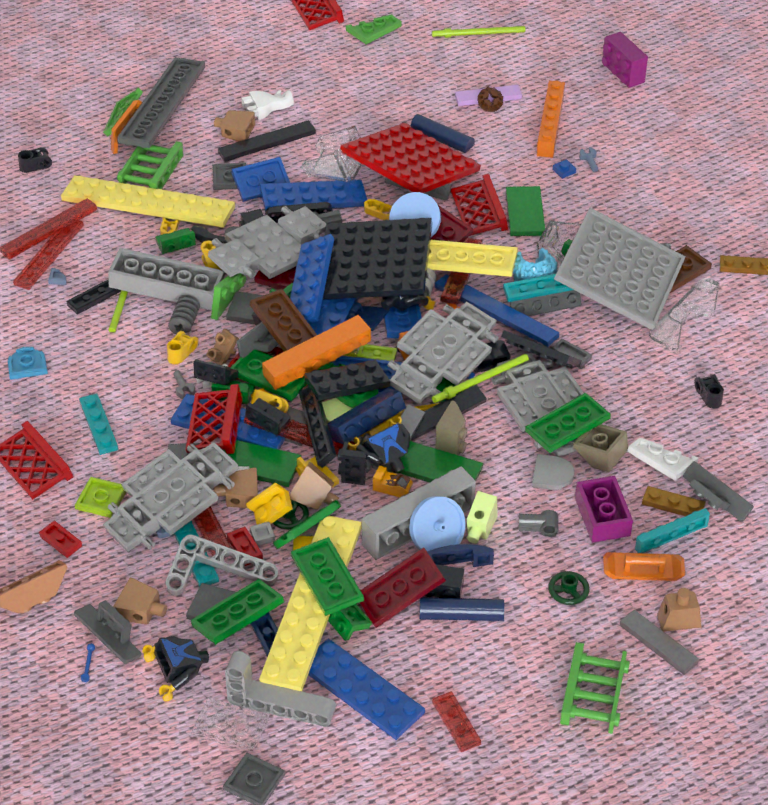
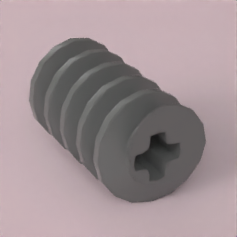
(184, 315)

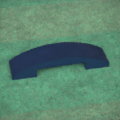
(462, 553)

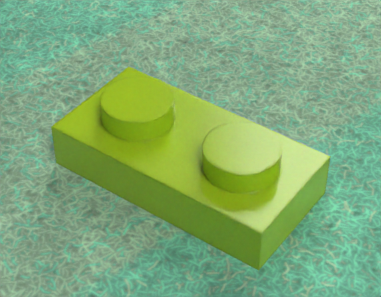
(377, 352)

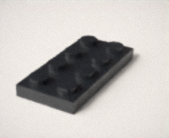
(541, 350)
(347, 380)

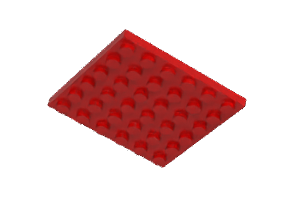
(410, 158)

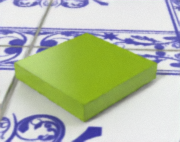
(98, 495)

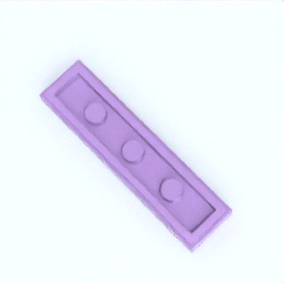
(470, 96)

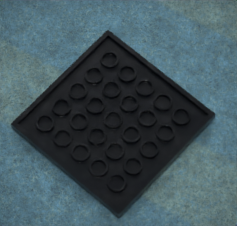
(378, 258)

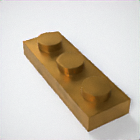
(744, 265)
(671, 501)

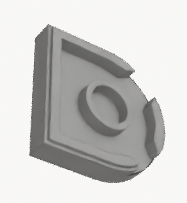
(552, 472)

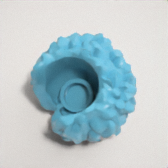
(543, 266)

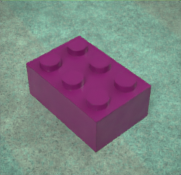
(624, 59)
(603, 509)

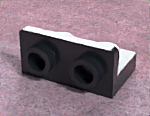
(214, 373)
(267, 416)
(352, 466)

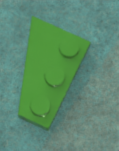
(373, 30)
(119, 109)
(224, 293)

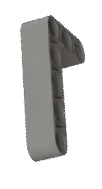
(216, 561)
(273, 699)

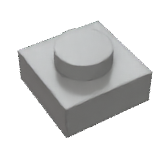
(262, 533)

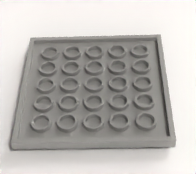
(620, 268)

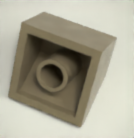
(451, 431)
(602, 446)

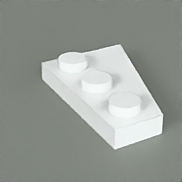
(665, 461)

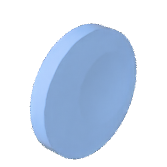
(415, 206)
(437, 523)

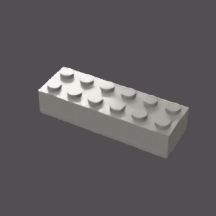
(163, 277)
(389, 526)

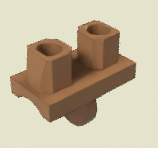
(223, 347)

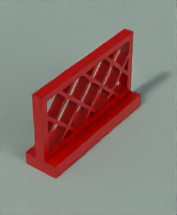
(332, 8)
(491, 203)
(229, 419)
(46, 453)

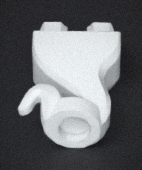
(265, 103)

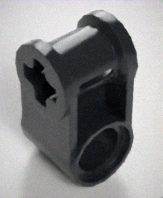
(32, 160)
(710, 390)

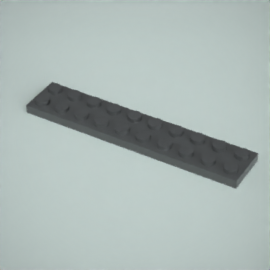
(161, 103)

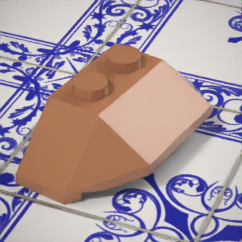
(33, 589)

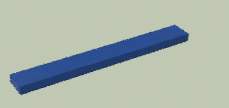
(505, 314)

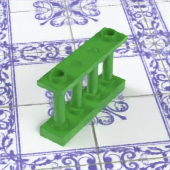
(161, 174)
(574, 693)

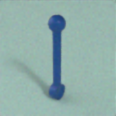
(85, 677)

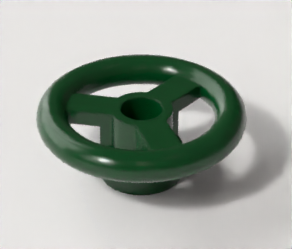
(291, 516)
(569, 584)

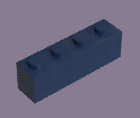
(366, 415)

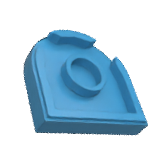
(27, 363)

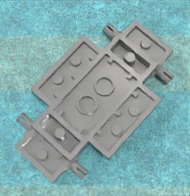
(266, 244)
(442, 349)
(536, 392)
(169, 494)

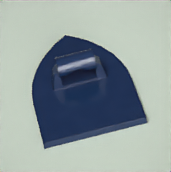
(371, 315)

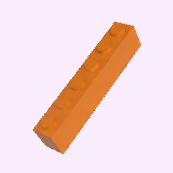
(550, 119)
(316, 352)

